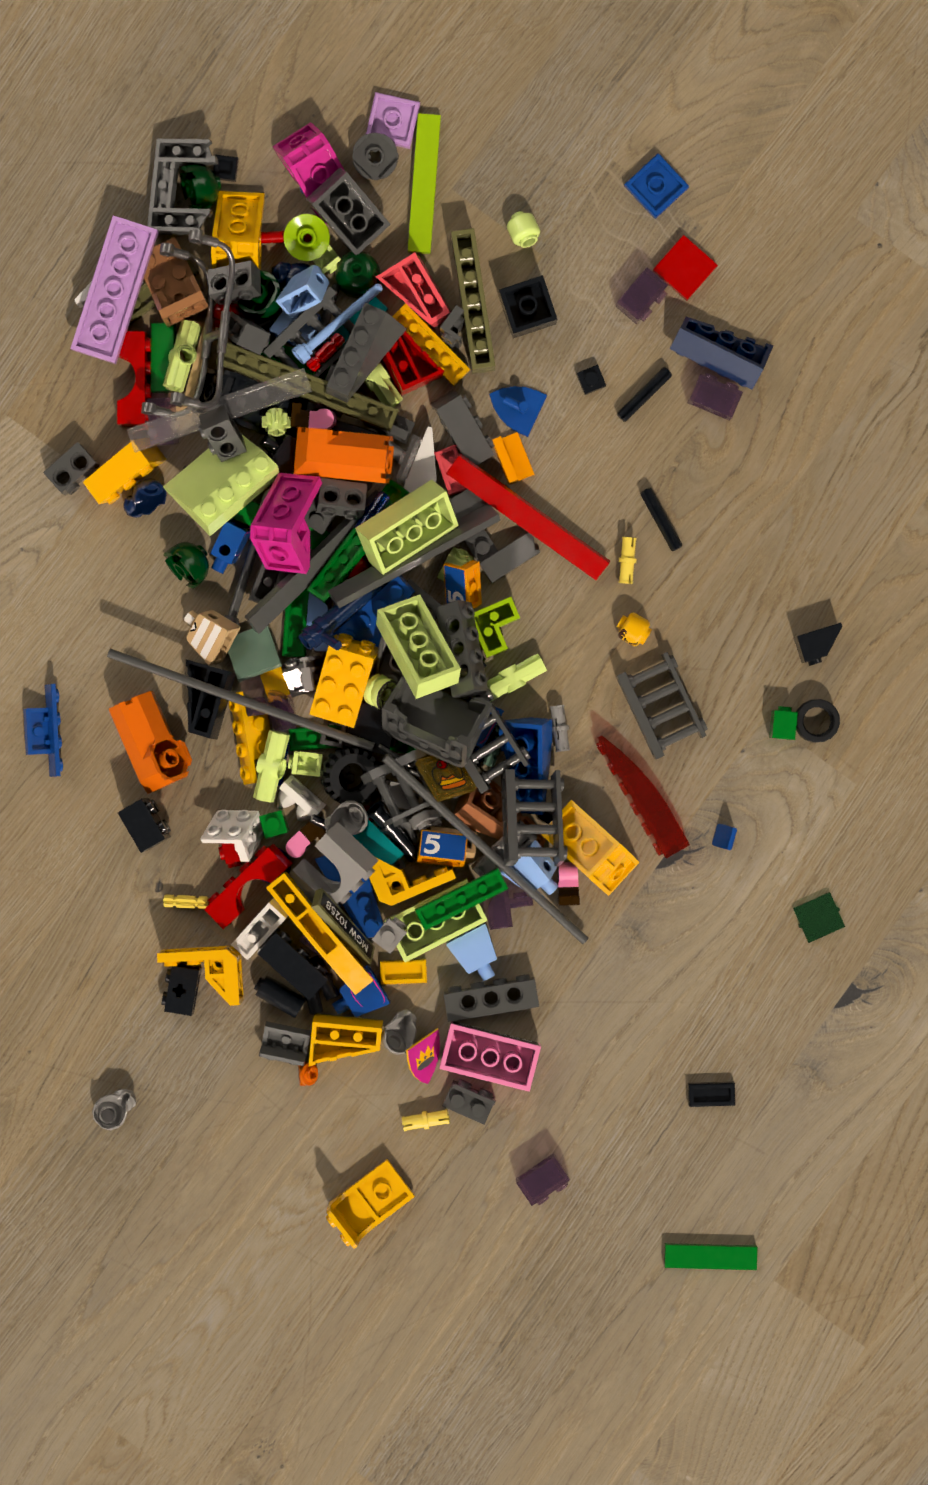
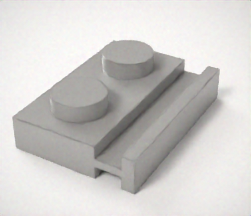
(311, 672)

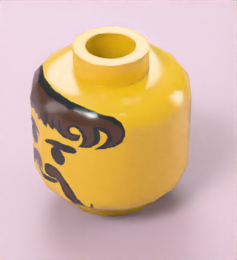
(634, 629)

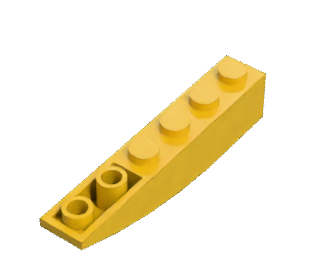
(319, 933)

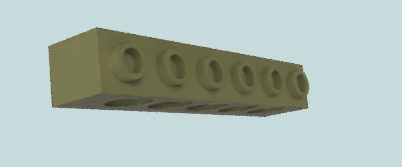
(473, 300)

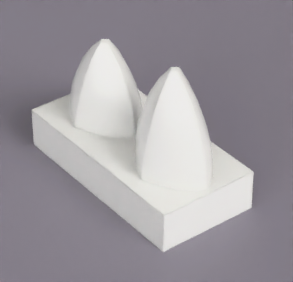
(295, 792)

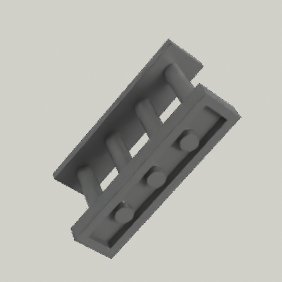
(293, 333)
(639, 703)
(378, 778)
(483, 778)
(512, 828)

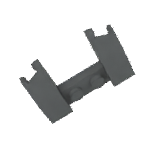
(169, 156)
(493, 562)

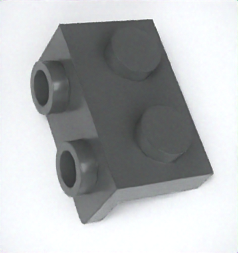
(285, 1043)

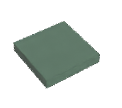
(253, 654)

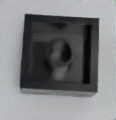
(527, 306)
(145, 824)

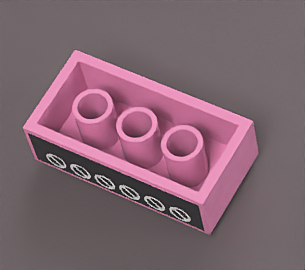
(490, 1056)

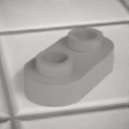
(426, 819)

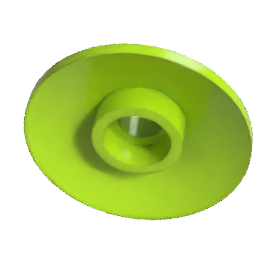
(295, 233)

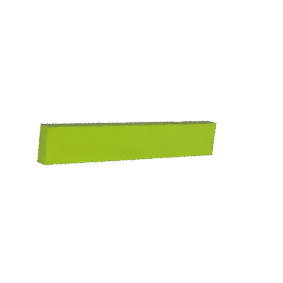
(424, 183)

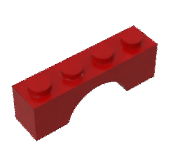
(135, 351)
(228, 905)

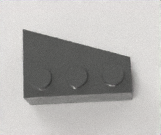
(463, 427)

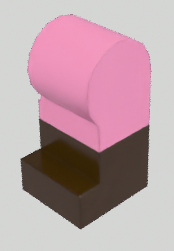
(312, 419)
(298, 843)
(568, 884)

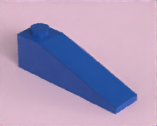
(537, 739)

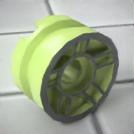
(378, 690)

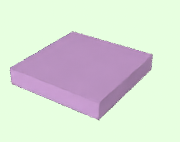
(394, 118)

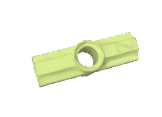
(186, 343)
(379, 383)
(516, 676)
(271, 766)

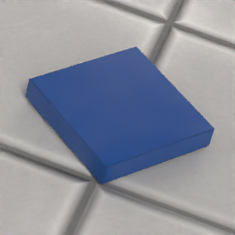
(656, 186)

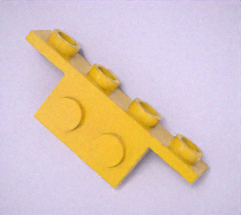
(251, 739)

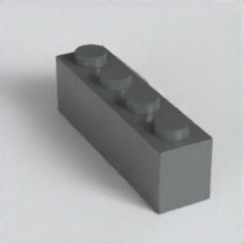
(366, 346)

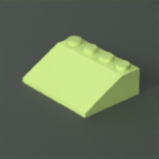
(219, 490)

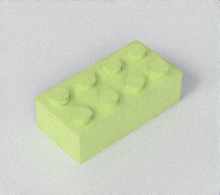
(407, 527)
(418, 646)
(420, 941)

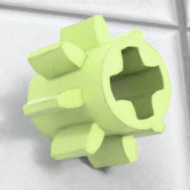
(276, 422)

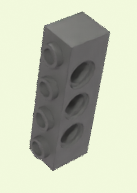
(460, 633)
(457, 1011)

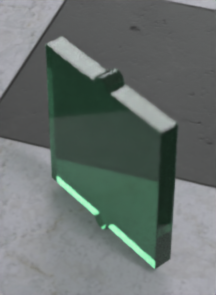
(818, 917)

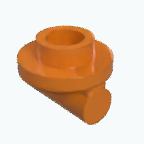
(308, 1074)

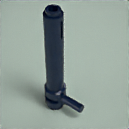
(323, 626)

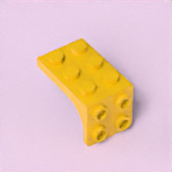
(344, 680)
(368, 1203)

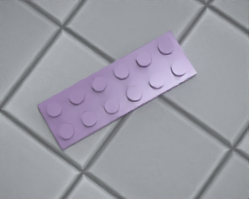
(114, 289)

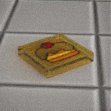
(444, 778)

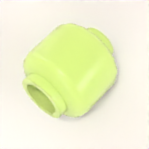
(523, 229)

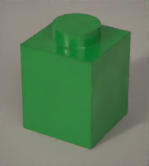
(783, 723)
(274, 823)

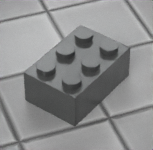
(348, 211)

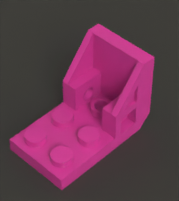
(308, 158)
(280, 526)

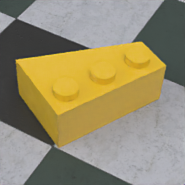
(122, 472)
(343, 1037)

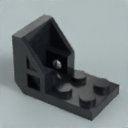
(231, 383)

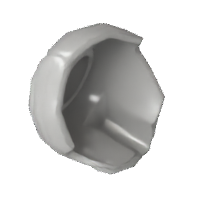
(350, 815)
(400, 1032)
(112, 1109)

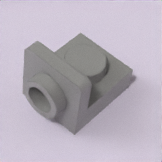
(292, 672)
(390, 934)

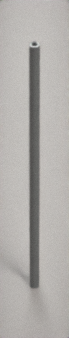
(239, 699)
(484, 848)

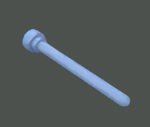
(304, 350)

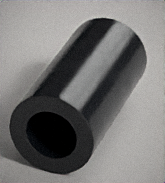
(279, 995)

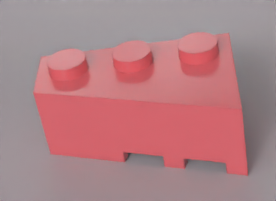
(416, 287)

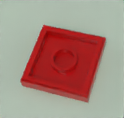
(685, 267)

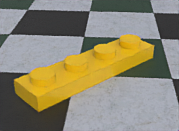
(429, 342)

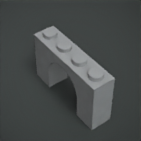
(349, 858)

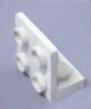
(238, 828)

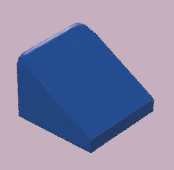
(724, 836)

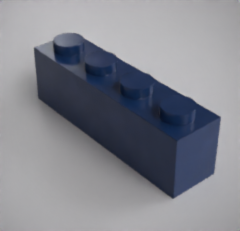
(722, 351)

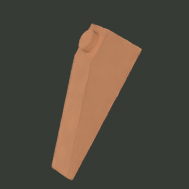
(484, 812)

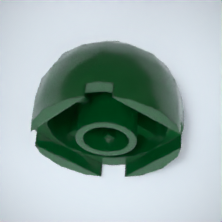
(200, 186)
(357, 273)
(264, 305)
(188, 562)

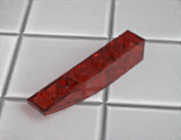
(645, 801)

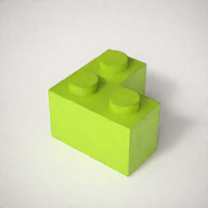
(489, 622)

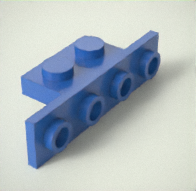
(42, 730)

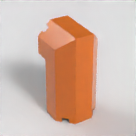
(343, 455)
(149, 742)

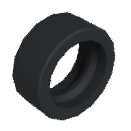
(834, 720)

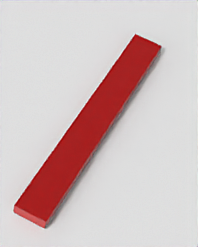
(528, 517)

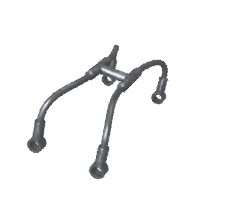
(209, 335)

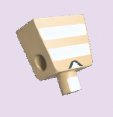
(211, 635)

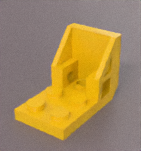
(239, 227)
(594, 849)
(387, 874)
(225, 979)

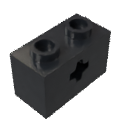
(186, 1002)

